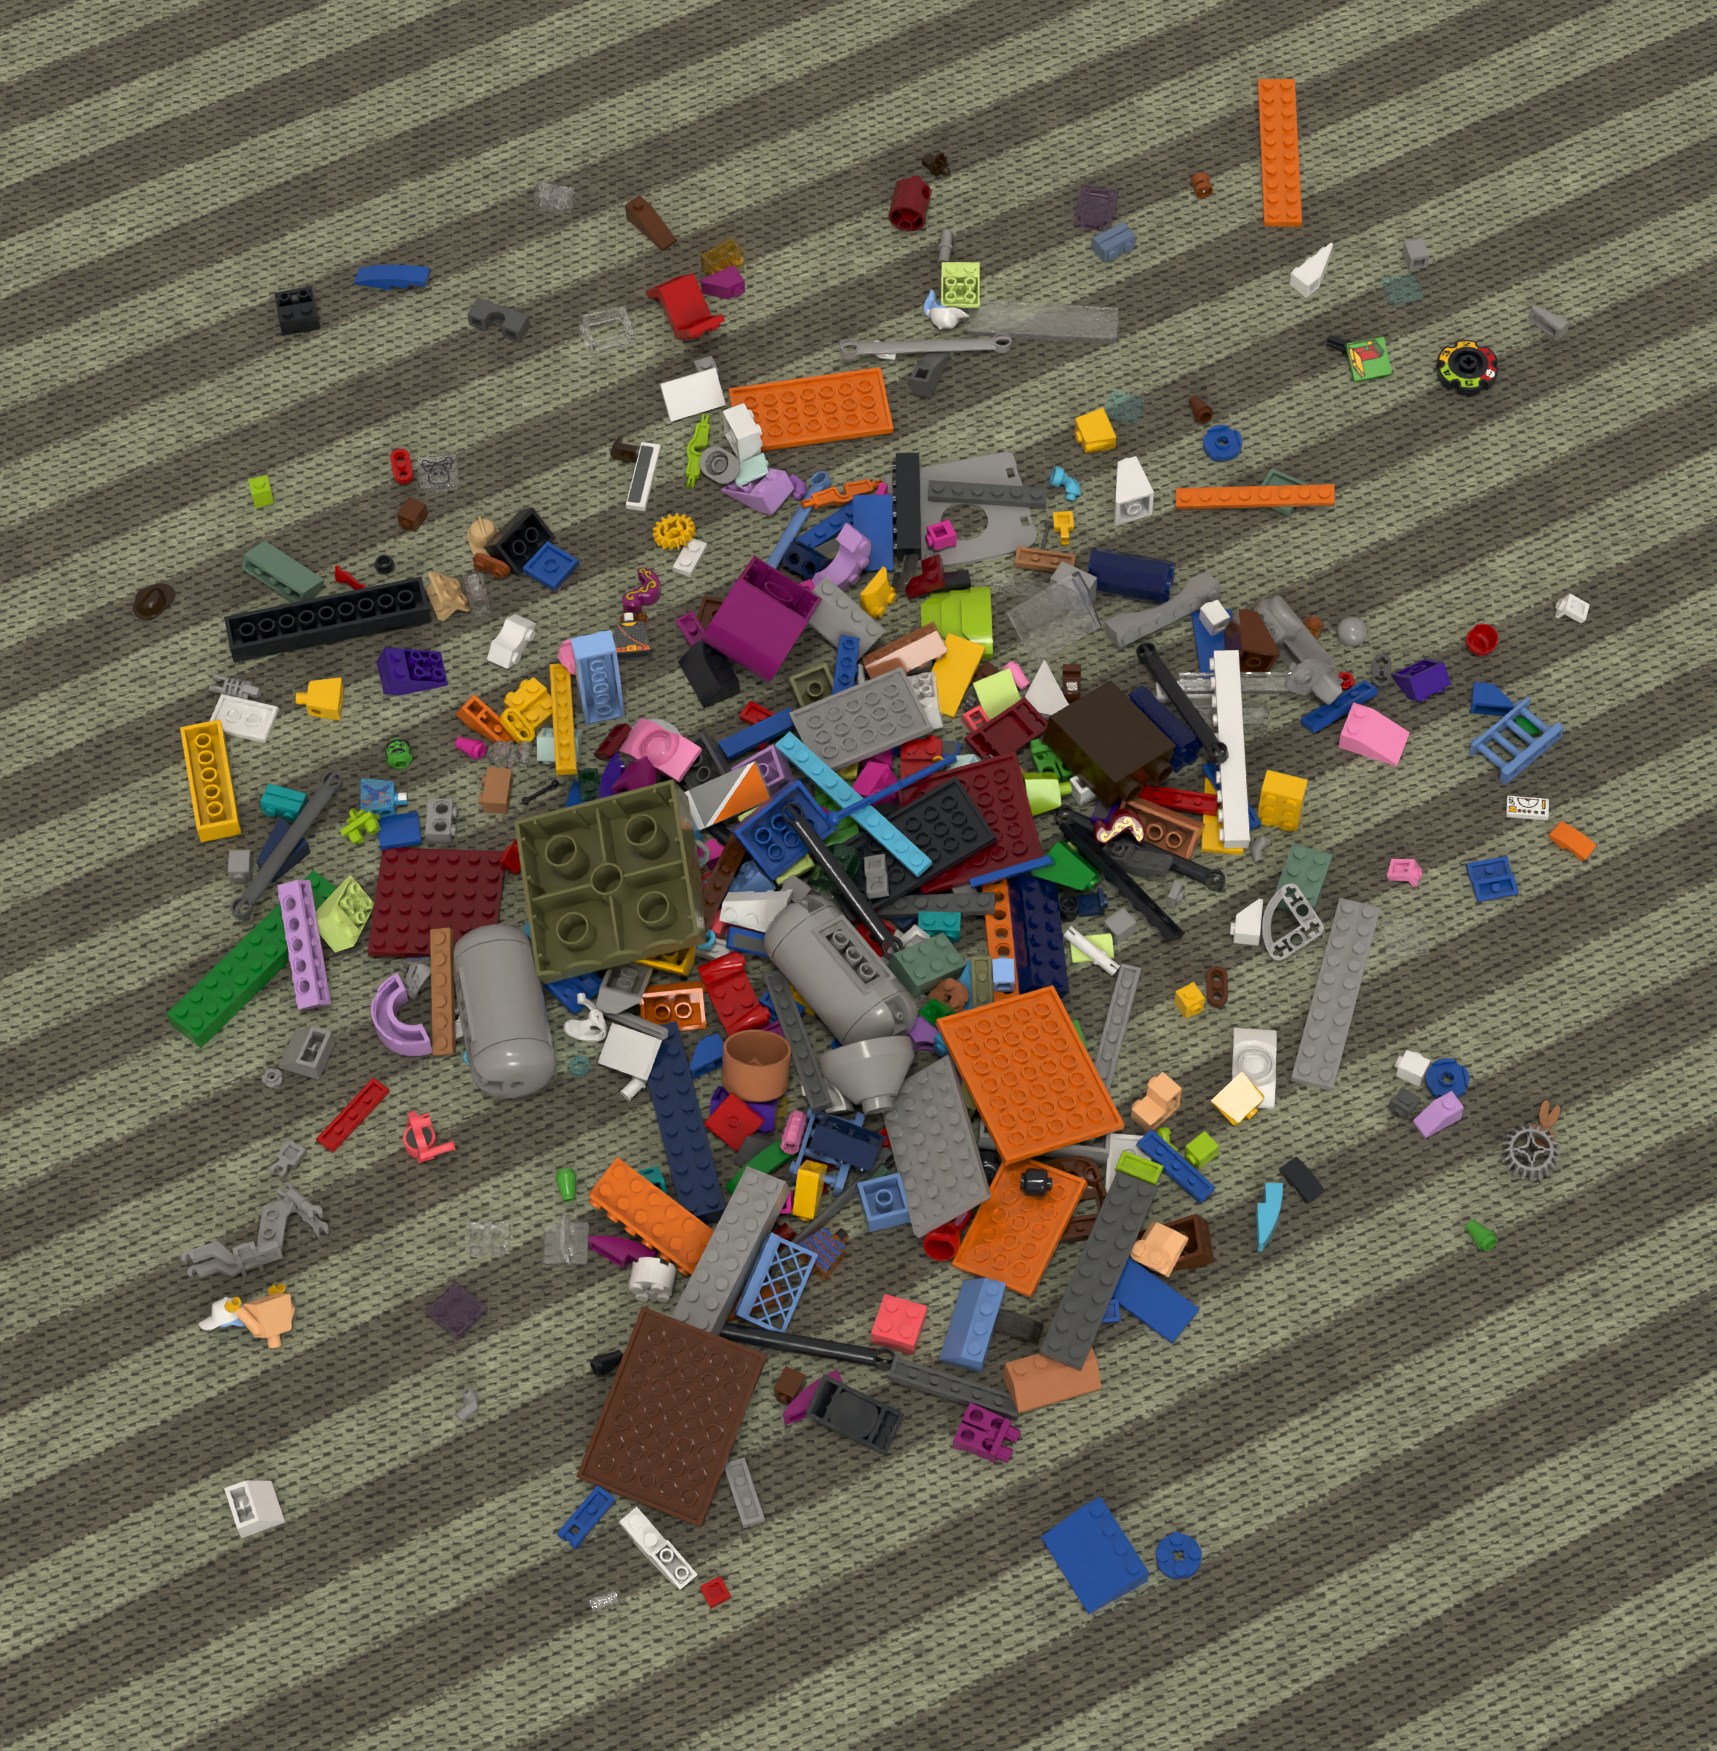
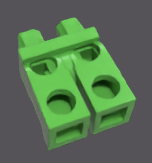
(1046, 761)

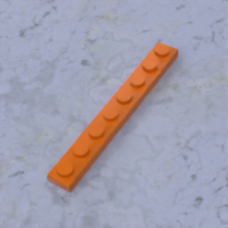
(1255, 496)

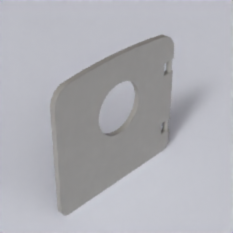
(1004, 522)

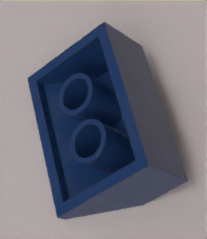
(847, 1143)

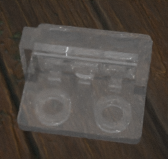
(566, 1242)

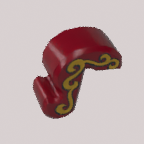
(1119, 822)

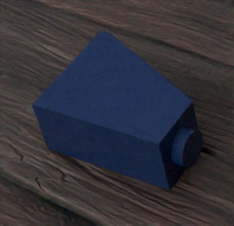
(298, 854)

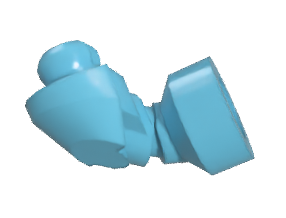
(1072, 486)

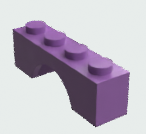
(923, 1038)

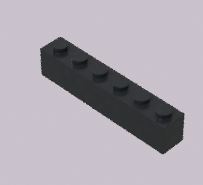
(908, 505)

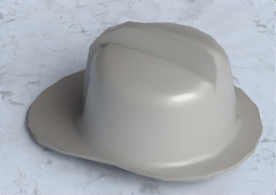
(719, 465)

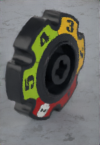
(1467, 367)

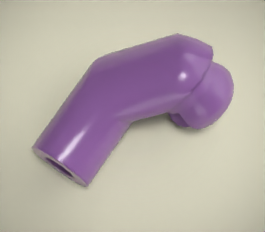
(800, 487)

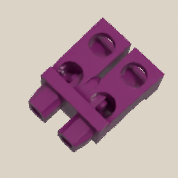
(985, 1433)

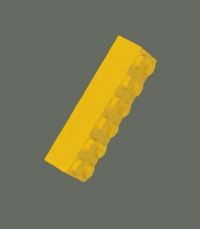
(210, 781)

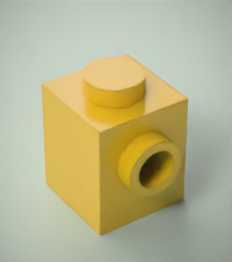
(1189, 1000)

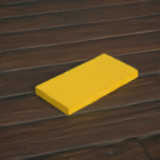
(956, 672)
(1210, 834)

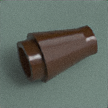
(1200, 409)

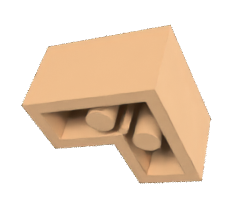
(1159, 1103)

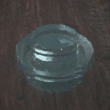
(579, 1066)

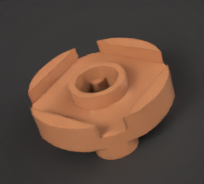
(951, 988)

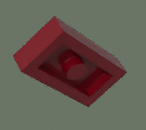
(612, 741)

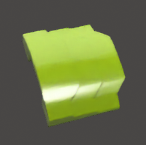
(963, 615)

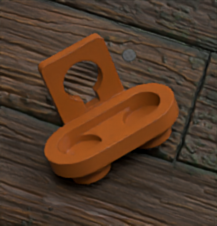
(491, 565)

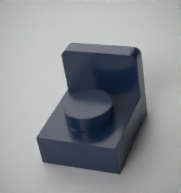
(1092, 904)

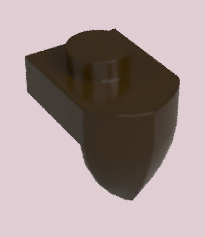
(624, 452)

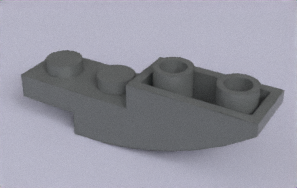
(1137, 861)

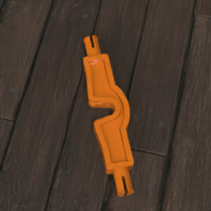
(833, 497)

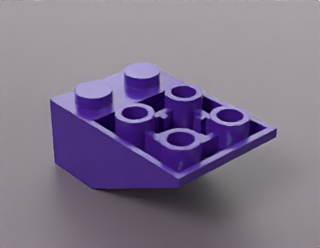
(410, 670)

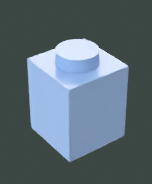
(1003, 974)

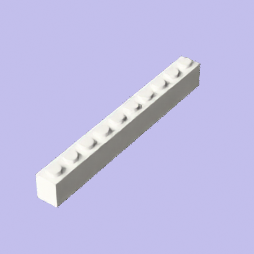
(1230, 731)

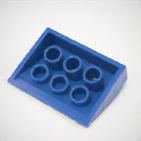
(770, 839)
(1095, 1556)

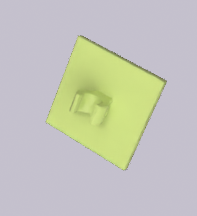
(996, 692)

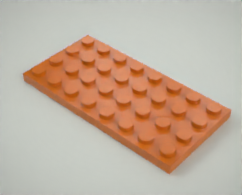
(817, 408)

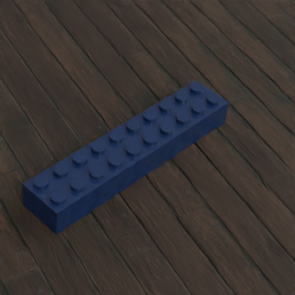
(684, 1130)

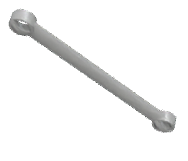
(923, 346)

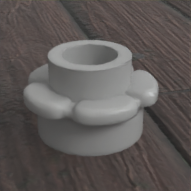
(276, 1081)

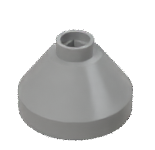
(869, 1071)

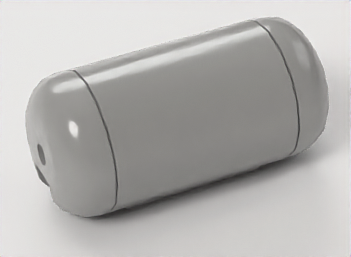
(838, 972)
(503, 1012)

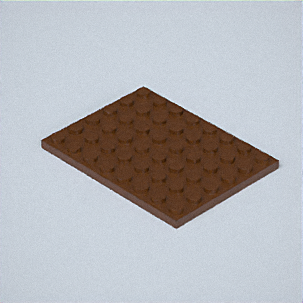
(672, 1416)

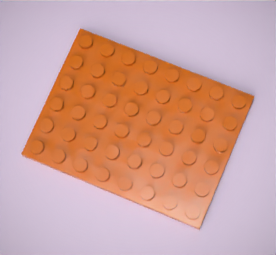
(1029, 1075)

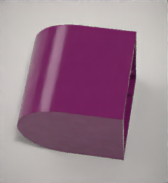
(761, 619)

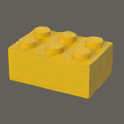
(1282, 801)

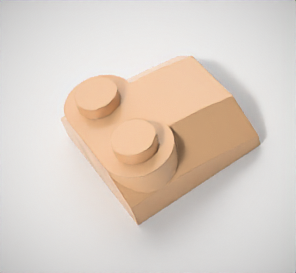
(1159, 1248)

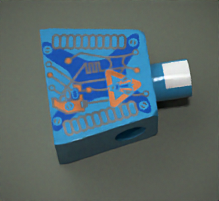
(381, 797)

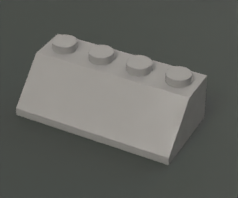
(842, 616)

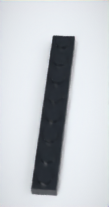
(1125, 884)

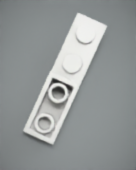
(657, 1549)

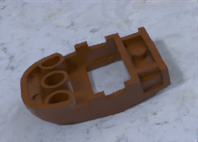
(1082, 1167)

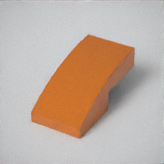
(1570, 838)

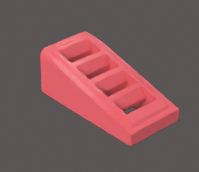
(968, 716)

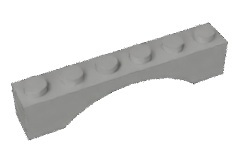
(1132, 626)

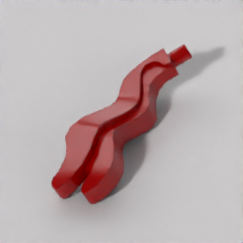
(344, 576)

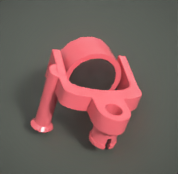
(421, 1139)

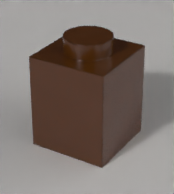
(412, 514)
(789, 1385)

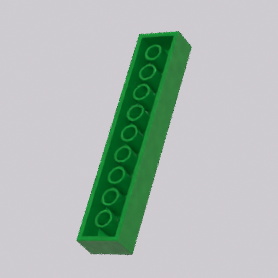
(239, 974)

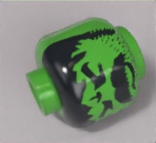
(398, 753)

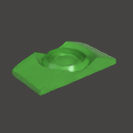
(847, 827)

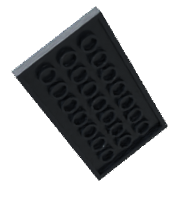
(940, 825)

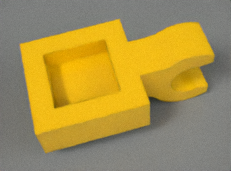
(1064, 524)

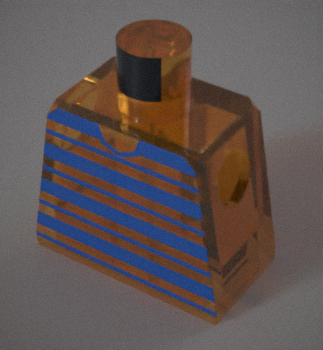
(829, 1251)

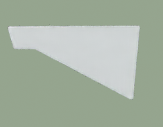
(1045, 692)

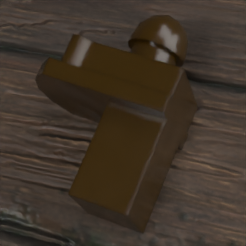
(936, 164)

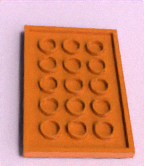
(1016, 1232)

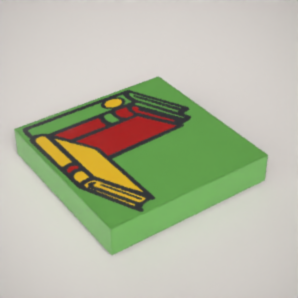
(1368, 359)

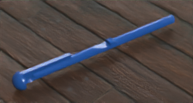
(833, 817)

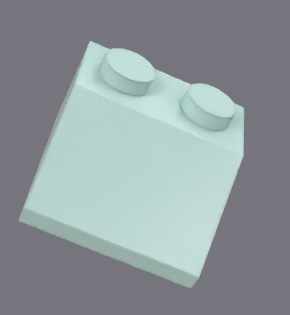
(546, 749)

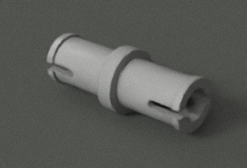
(945, 246)

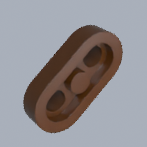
(1216, 988)

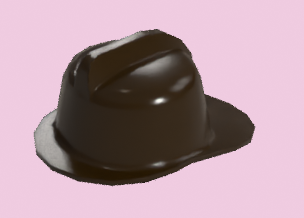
(153, 601)

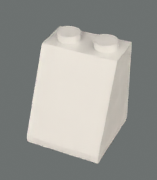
(1133, 492)

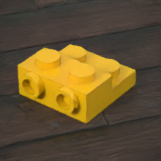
(532, 702)

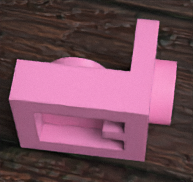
(1404, 871)

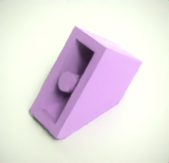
(1439, 1114)

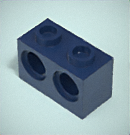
(807, 557)

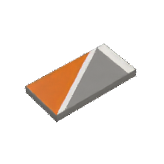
(728, 795)

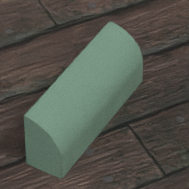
(281, 573)

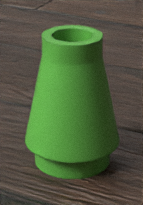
(567, 1184)
(1483, 1237)

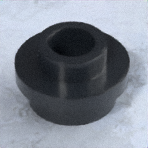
(384, 559)

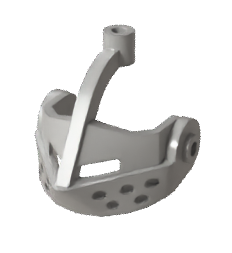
(413, 984)

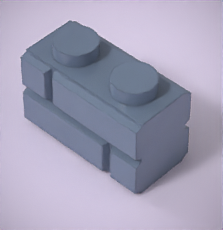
(1113, 242)

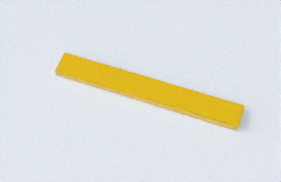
(562, 720)

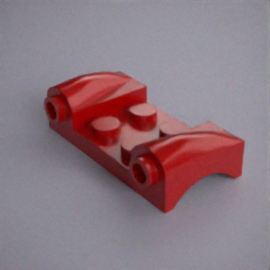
(733, 994)

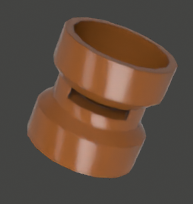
(1202, 185)

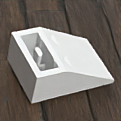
(927, 693)

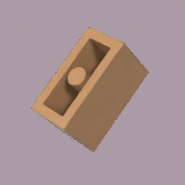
(497, 790)

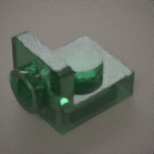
(589, 783)

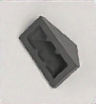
(752, 1147)

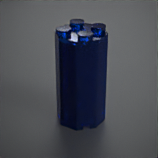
(1132, 574)
(1185, 740)

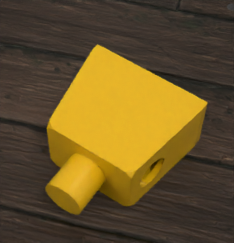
(323, 698)

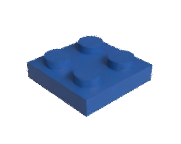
(550, 566)

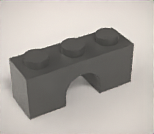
(486, 313)

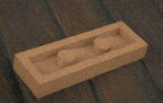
(1041, 559)

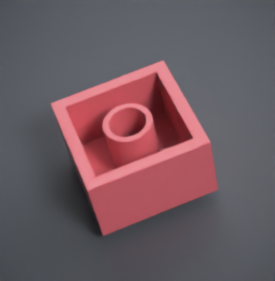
(899, 1324)

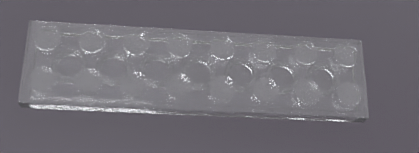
(1043, 321)

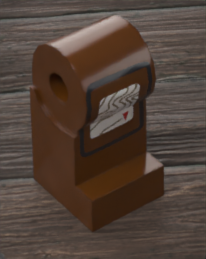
(1071, 682)

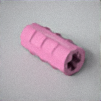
(793, 1132)

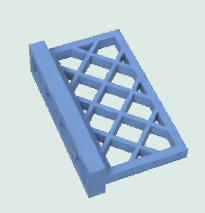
(757, 1277)

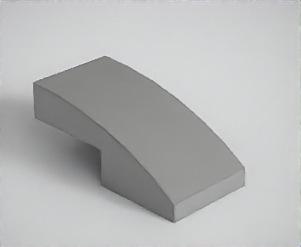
(876, 876)

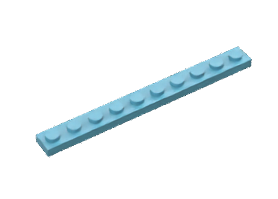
(845, 796)

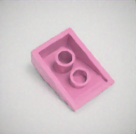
(1373, 735)

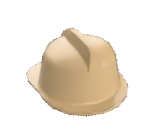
(480, 533)

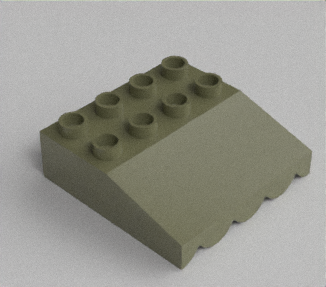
(611, 881)

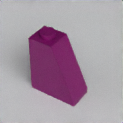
(637, 775)

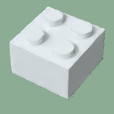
(742, 432)

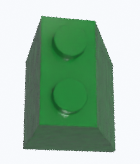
(1069, 868)

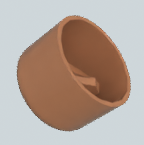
(756, 1065)

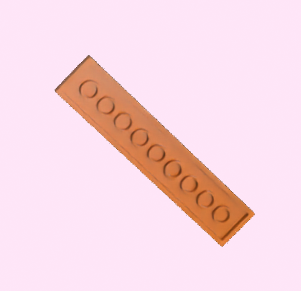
(1279, 153)

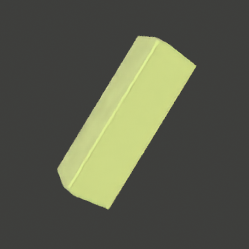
(1101, 941)

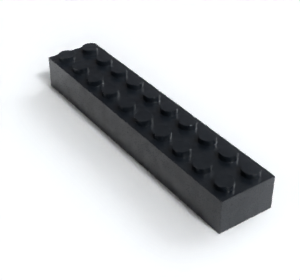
(327, 619)

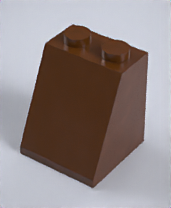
(1252, 639)

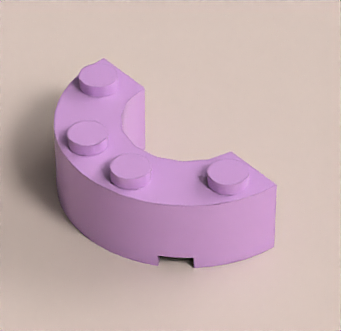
(849, 561)
(395, 1035)

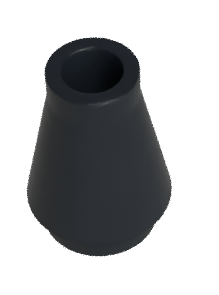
(605, 1362)

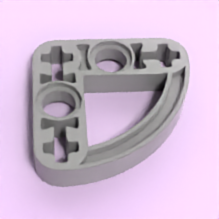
(1304, 922)

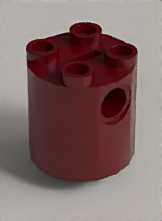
(910, 204)

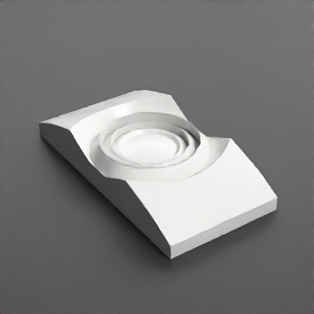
(1256, 1056)

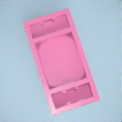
(667, 751)

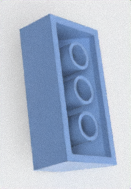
(973, 1323)

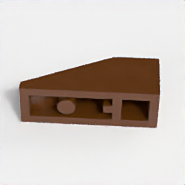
(648, 222)

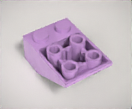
(763, 493)

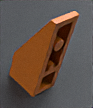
(483, 720)

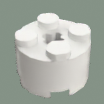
(652, 1280)

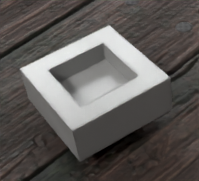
(1176, 895)

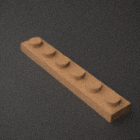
(442, 992)

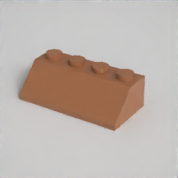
(907, 652)
(1166, 828)
(1042, 1381)

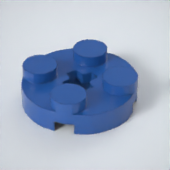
(1222, 452)
(1449, 1068)
(1178, 1543)

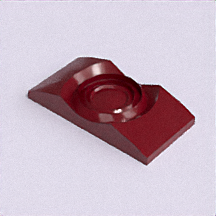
(1008, 731)

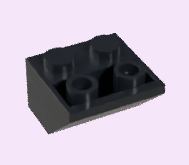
(297, 311)

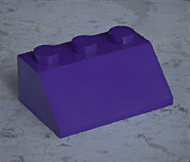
(767, 1110)

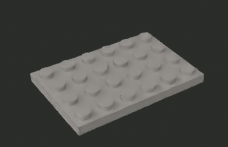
(862, 720)

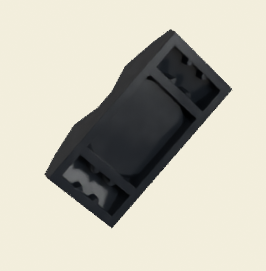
(854, 1414)

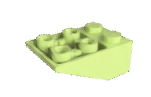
(960, 284)
(344, 915)

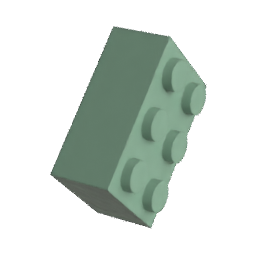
(1309, 872)
(927, 964)

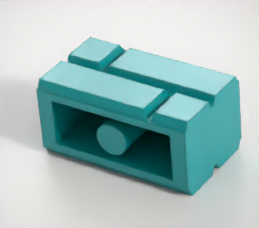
(283, 802)

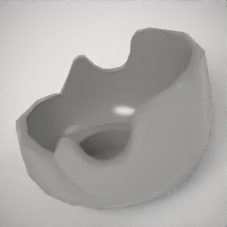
(1351, 631)

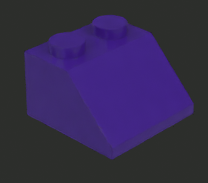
(1422, 679)

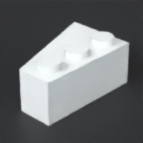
(754, 909)

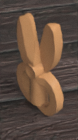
(1547, 1121)

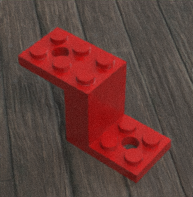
(685, 307)

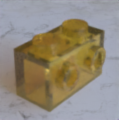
(721, 257)

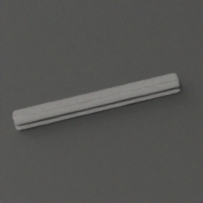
(637, 1023)

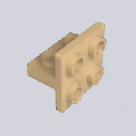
(445, 595)

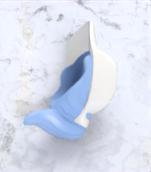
(941, 315)
(220, 1316)

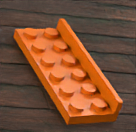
(651, 1215)

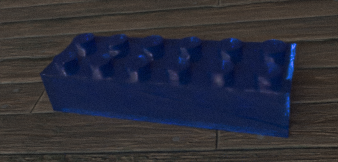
(1037, 935)

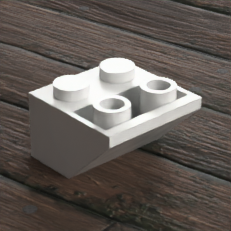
(254, 1506)

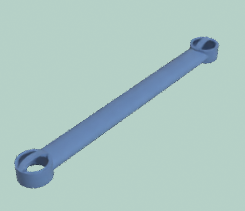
(798, 519)

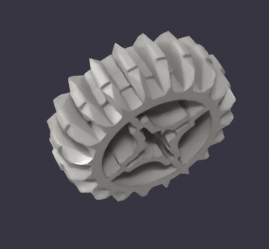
(1539, 1152)

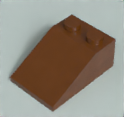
(1198, 1247)

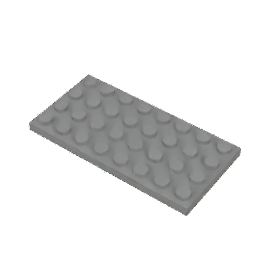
(935, 1147)

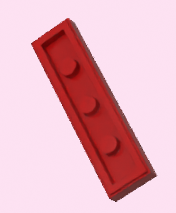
(1181, 800)
(353, 1115)

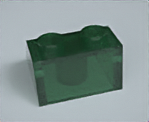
(846, 856)

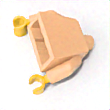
(267, 1315)

